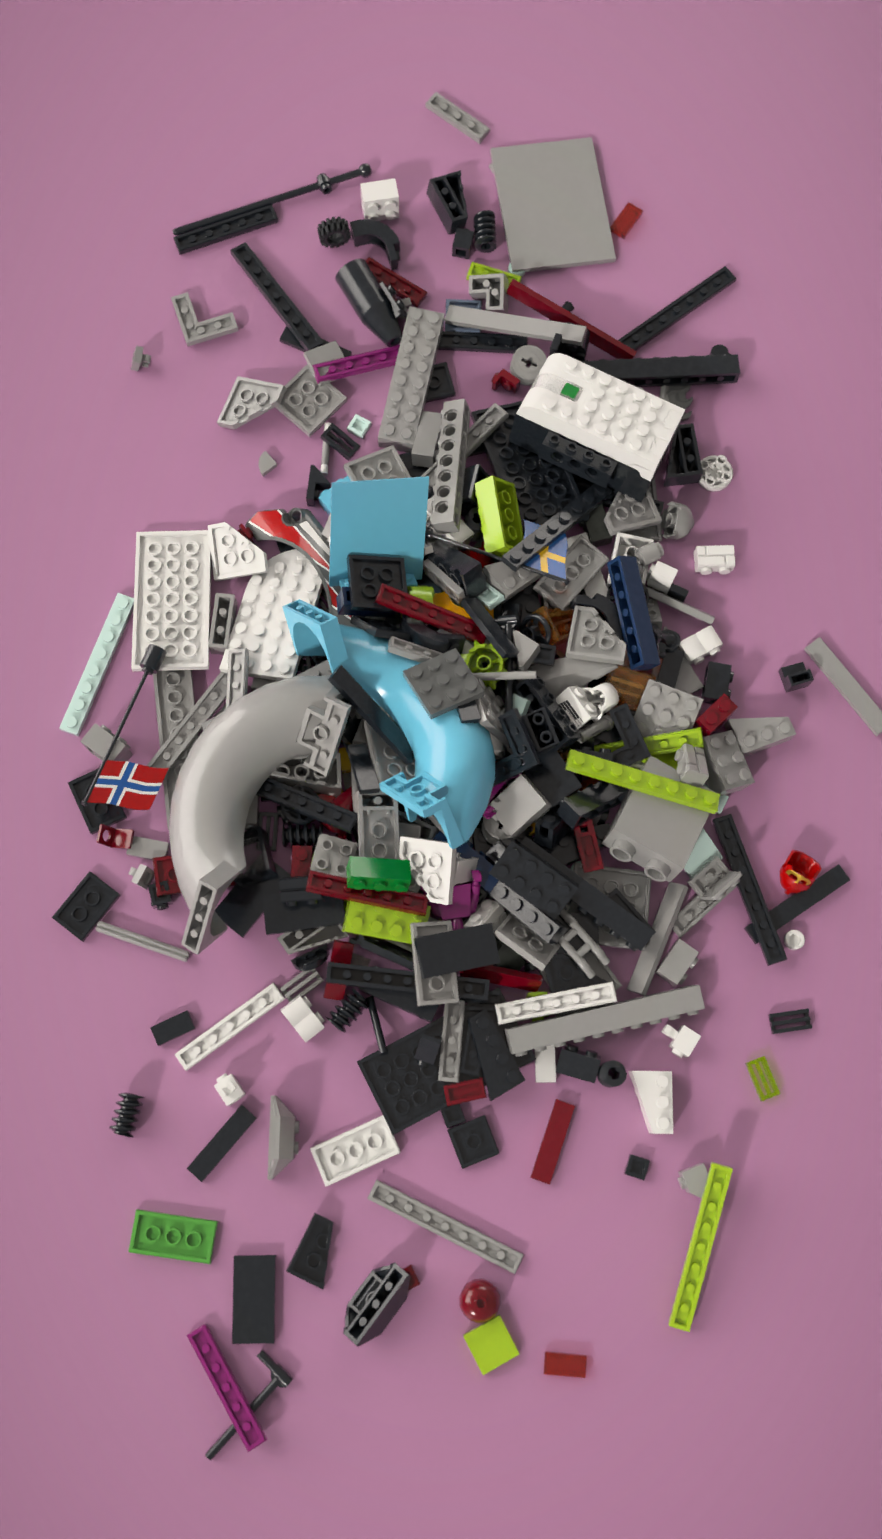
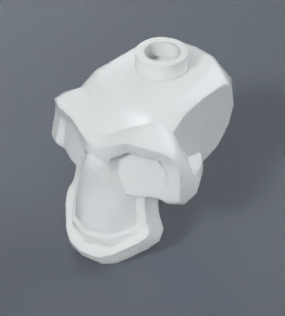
(602, 697)

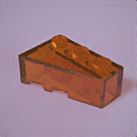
(559, 622)

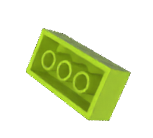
(498, 515)
(380, 922)

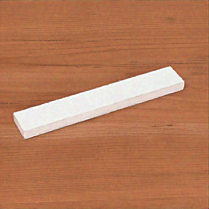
(555, 1003)
(229, 1026)

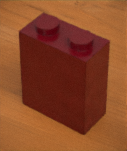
(715, 715)

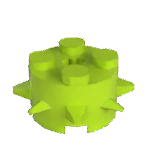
(484, 653)

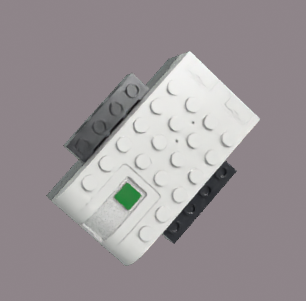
(596, 425)

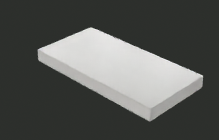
(355, 1150)

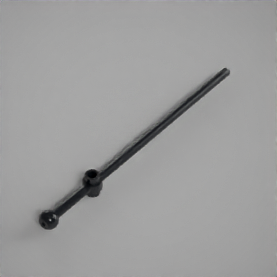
(323, 184)

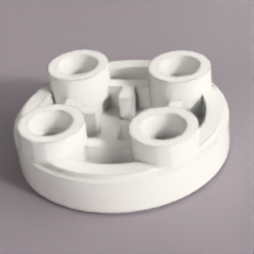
(716, 473)

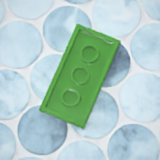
(173, 1236)

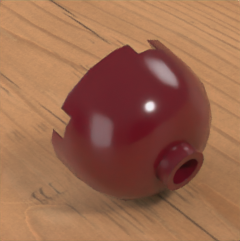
(479, 1300)

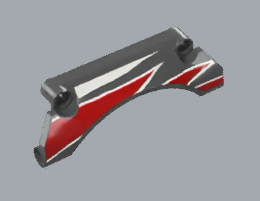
(306, 537)

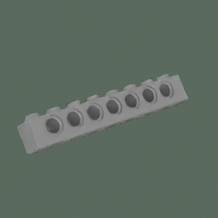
(450, 467)

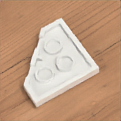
(234, 554)
(431, 866)

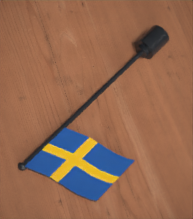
(547, 563)

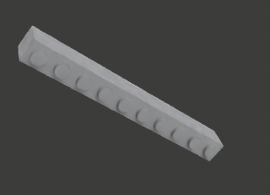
(604, 1019)

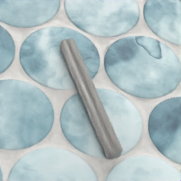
(143, 941)

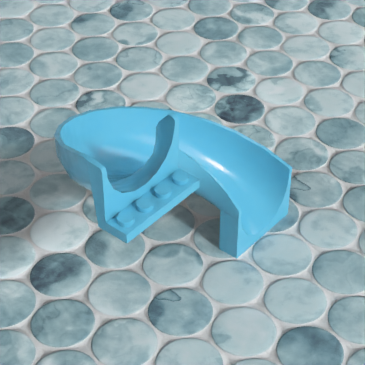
(450, 756)

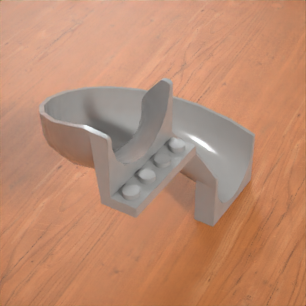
(226, 773)

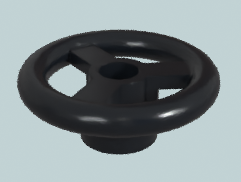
(533, 632)

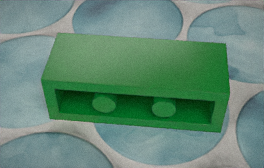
(378, 874)

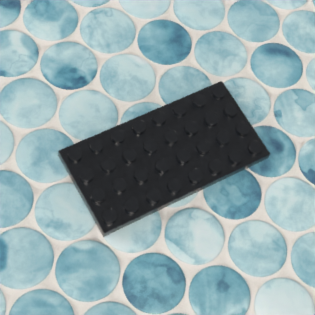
(539, 485)
(411, 1091)

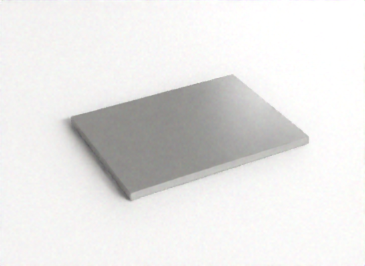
(552, 205)

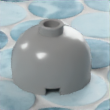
(676, 521)

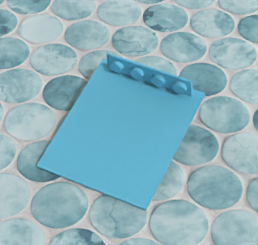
(378, 520)

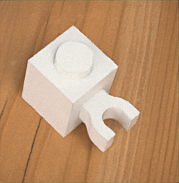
(683, 1040)
(229, 1089)

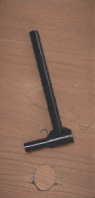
(508, 623)
(279, 1378)

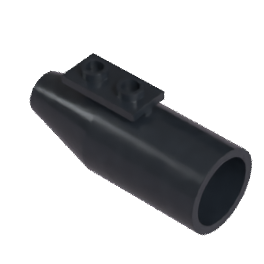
(372, 301)

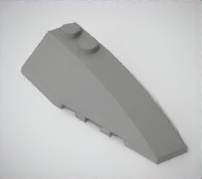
(569, 673)

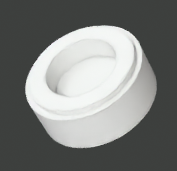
(794, 940)

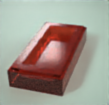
(626, 220)
(565, 1364)

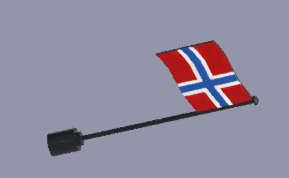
(127, 782)

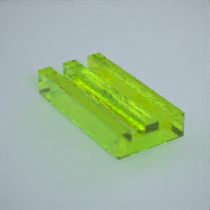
(762, 1097)

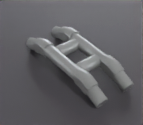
(589, 944)

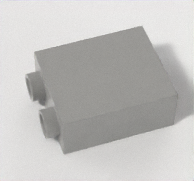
(655, 830)

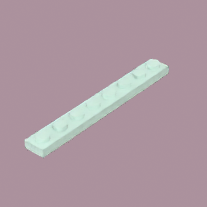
(97, 665)

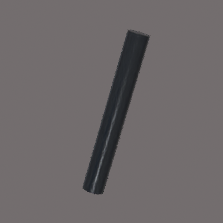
(376, 1025)

